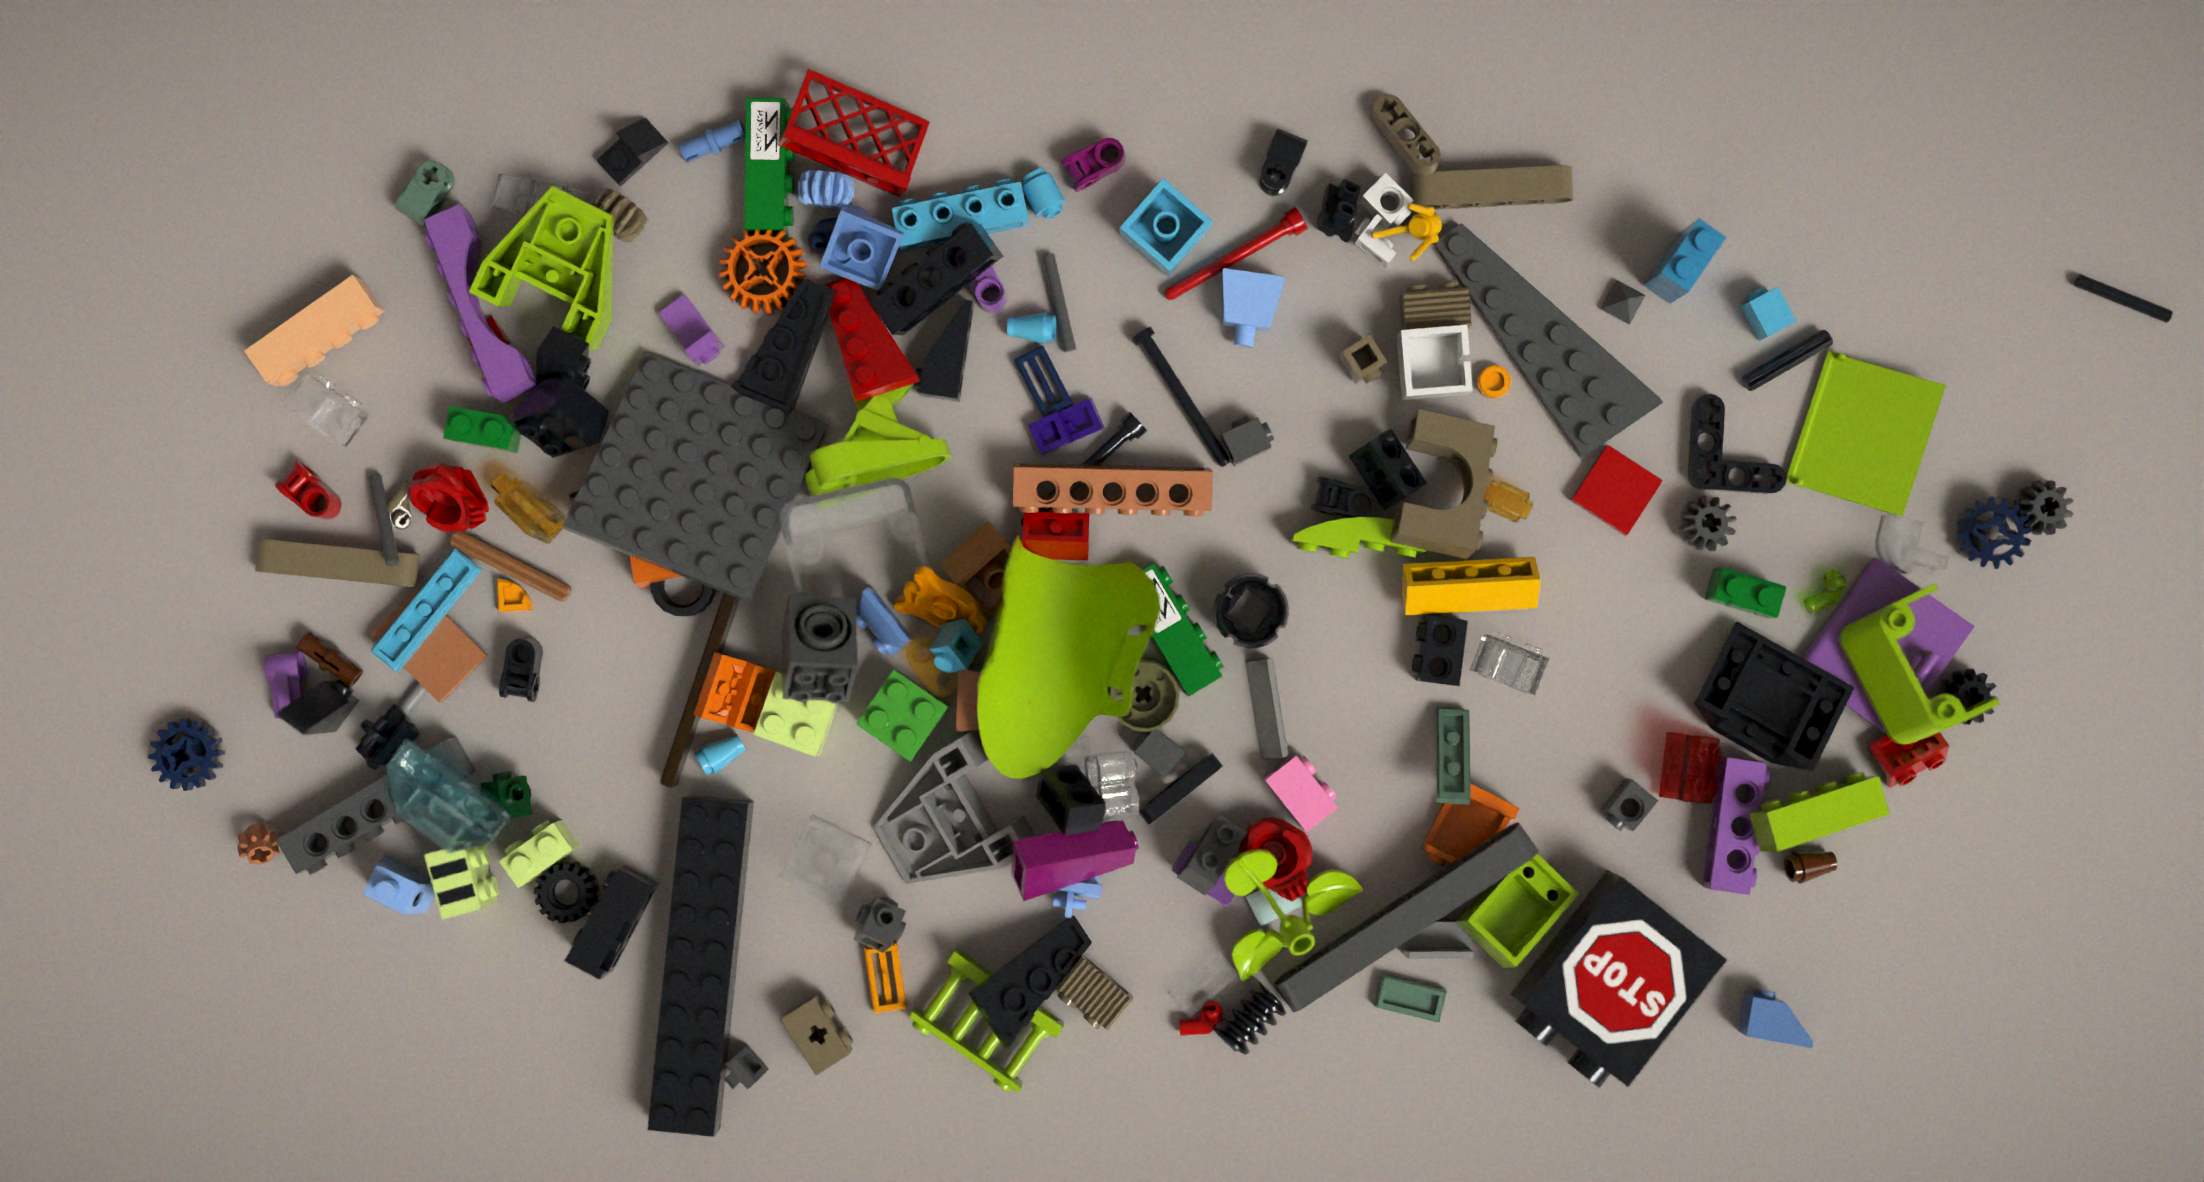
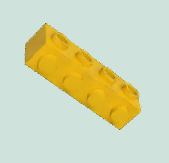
(1470, 585)

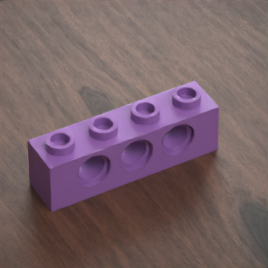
(1721, 839)

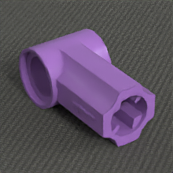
(986, 281)
(286, 677)

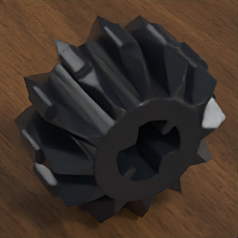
(1971, 684)

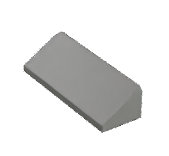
(1267, 708)

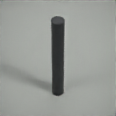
(2123, 298)

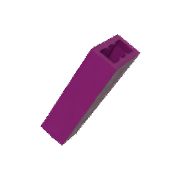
(1058, 861)

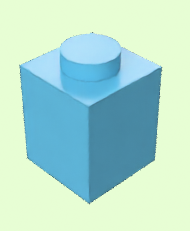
(1767, 312)

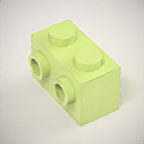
(545, 849)

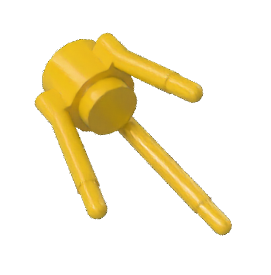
(1422, 226)

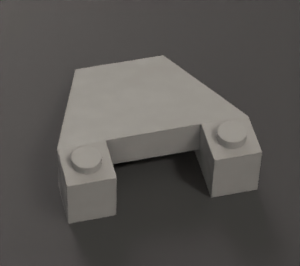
(940, 823)

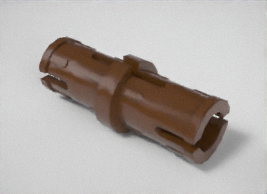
(329, 659)

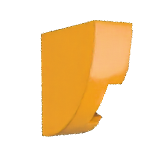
(512, 597)

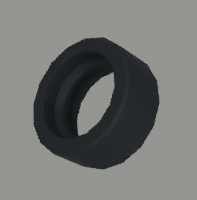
(675, 609)

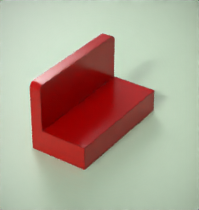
(1057, 535)

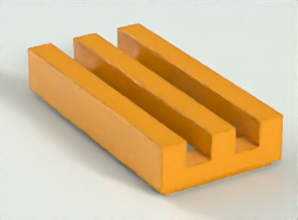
(889, 1006)

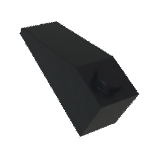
(945, 363)
(320, 708)

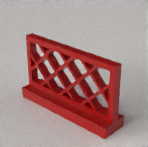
(847, 160)

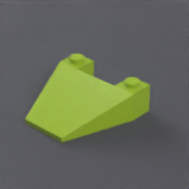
(563, 251)

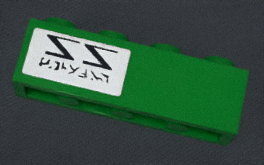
(767, 167)
(1180, 640)

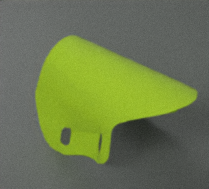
(1060, 647)

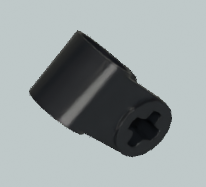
(1281, 158)
(1340, 498)
(521, 672)

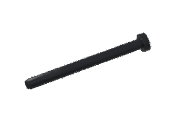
(1181, 395)

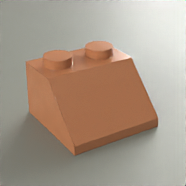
(981, 567)

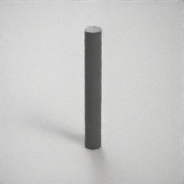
(1058, 302)
(383, 520)

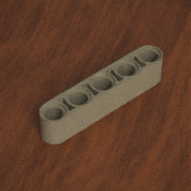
(1493, 187)
(335, 563)

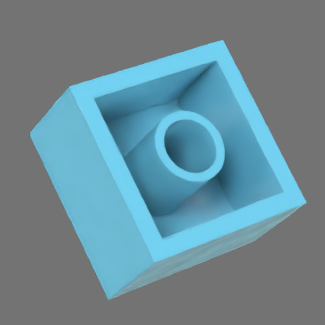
(1165, 227)

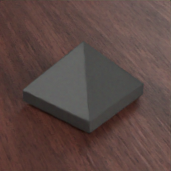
(1622, 302)

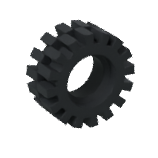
(546, 895)

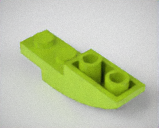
(1345, 535)

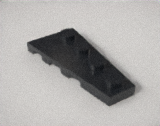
(784, 358)

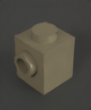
(1363, 360)

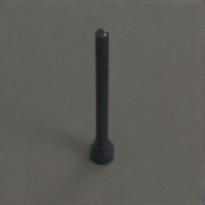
(1128, 429)

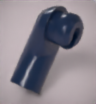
(821, 234)

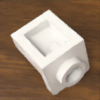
(1379, 248)

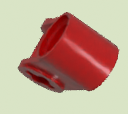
(305, 489)

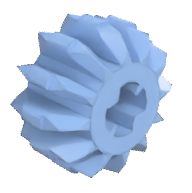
(825, 189)

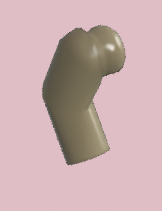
(399, 507)

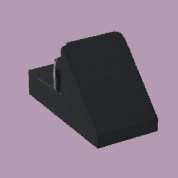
(632, 151)

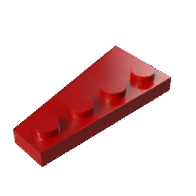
(866, 345)

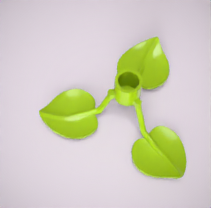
(1325, 894)

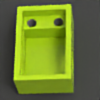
(1517, 912)

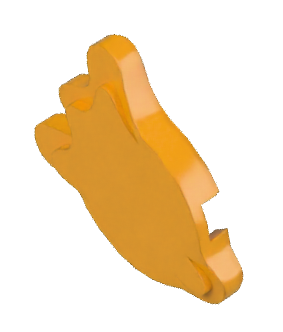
(938, 601)

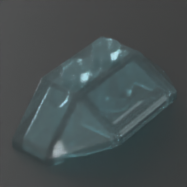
(442, 800)

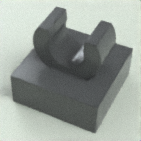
(745, 1068)

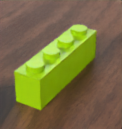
(1818, 813)

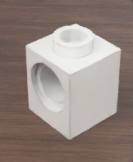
(1387, 187)

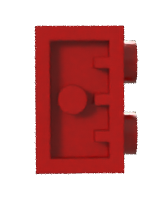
(1904, 761)

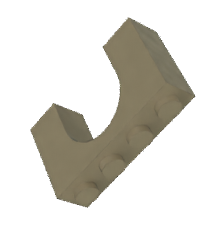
(1469, 450)

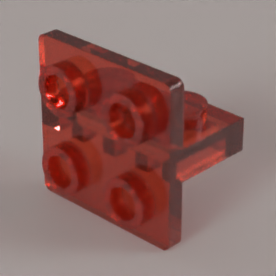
(1690, 767)

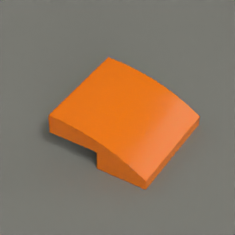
(734, 692)

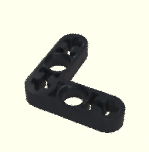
(1721, 468)

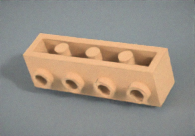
(315, 331)

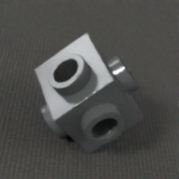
(880, 924)

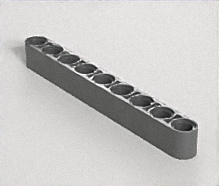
(1406, 917)

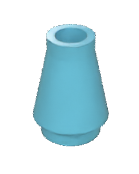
(1033, 327)
(718, 754)

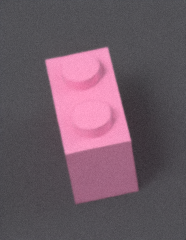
(1301, 792)

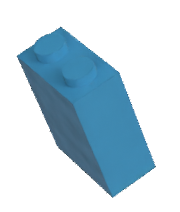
(1684, 261)

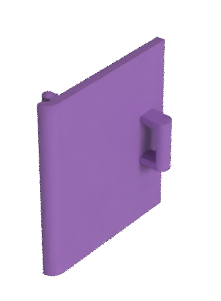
(1927, 647)

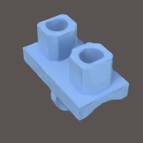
(1088, 889)

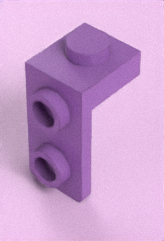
(692, 330)

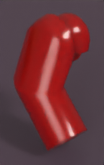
(1204, 1022)

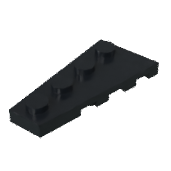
(1022, 985)

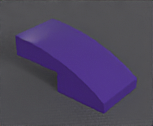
(1066, 426)

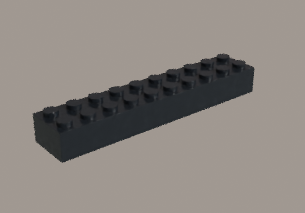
(700, 965)

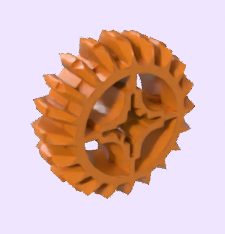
(752, 280)

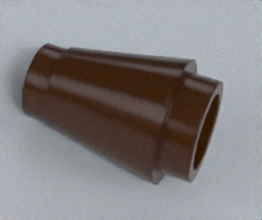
(1807, 865)

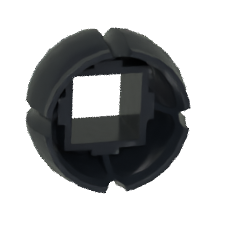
(1268, 593)

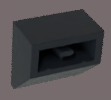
(560, 417)

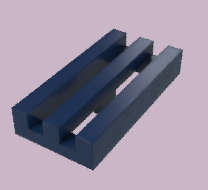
(1056, 407)

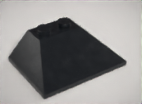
(1771, 700)

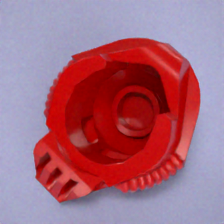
(448, 497)
(1290, 849)

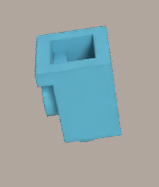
(949, 651)

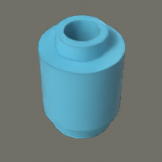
(1043, 193)

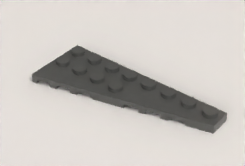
(1569, 371)

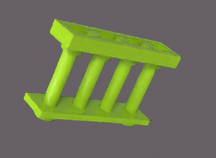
(963, 968)

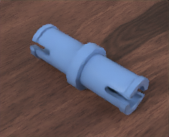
(712, 141)

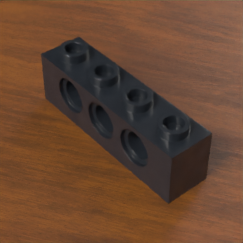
(979, 256)

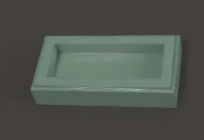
(1410, 998)

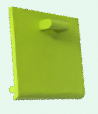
(1865, 433)

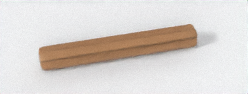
(510, 566)

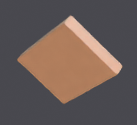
(443, 657)

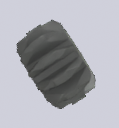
(1707, 511)
(2056, 511)

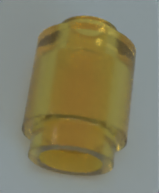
(1508, 501)

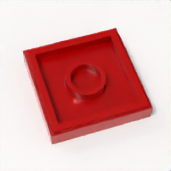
(1616, 490)

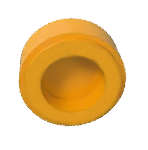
(1493, 381)

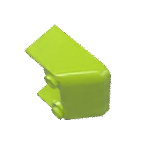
(1889, 679)

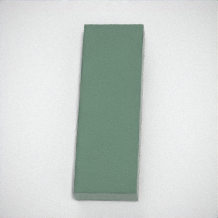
(1452, 756)

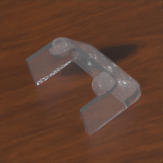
(811, 517)

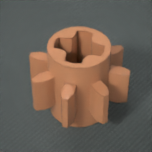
(258, 844)

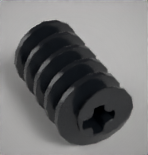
(1251, 1020)

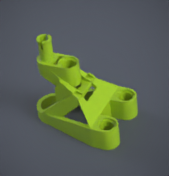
(875, 449)

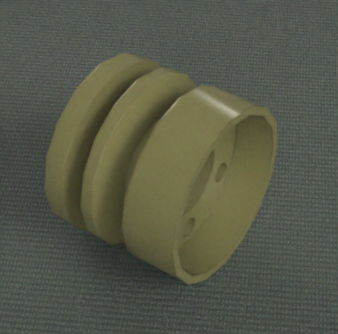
(1163, 700)

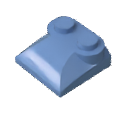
(861, 248)
(889, 631)

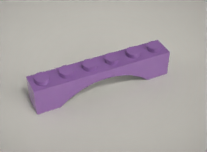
(457, 246)

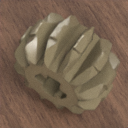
(628, 218)

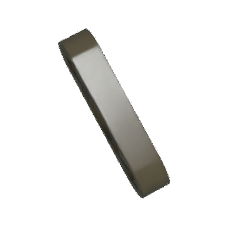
(1406, 148)

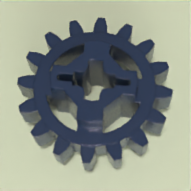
(2009, 537)
(178, 765)

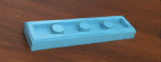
(426, 610)

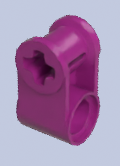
(1092, 164)

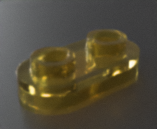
(927, 670)

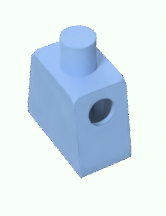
(1249, 302)
(398, 886)

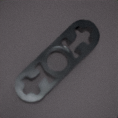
(1180, 788)

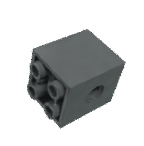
(819, 648)

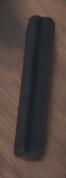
(1787, 360)

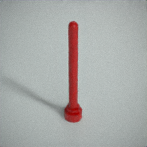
(1290, 224)

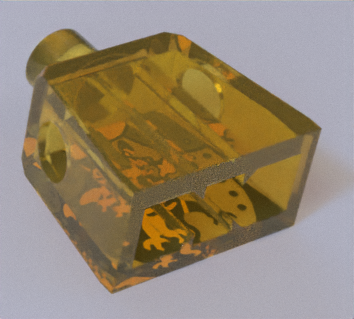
(528, 508)

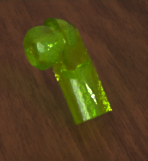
(1831, 593)

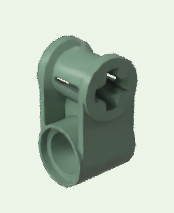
(424, 196)

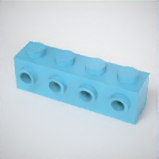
(935, 219)

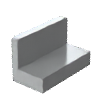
(1439, 940)

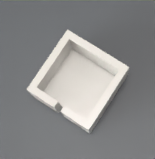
(1431, 362)

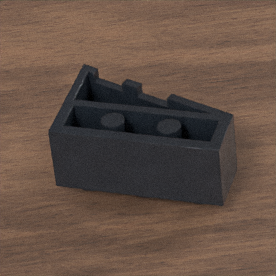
(611, 922)

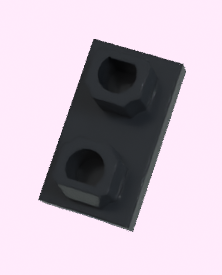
(1339, 210)
(384, 735)

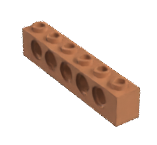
(1195, 501)

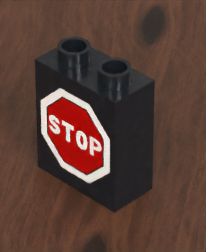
(1615, 981)

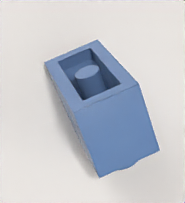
(1771, 1019)

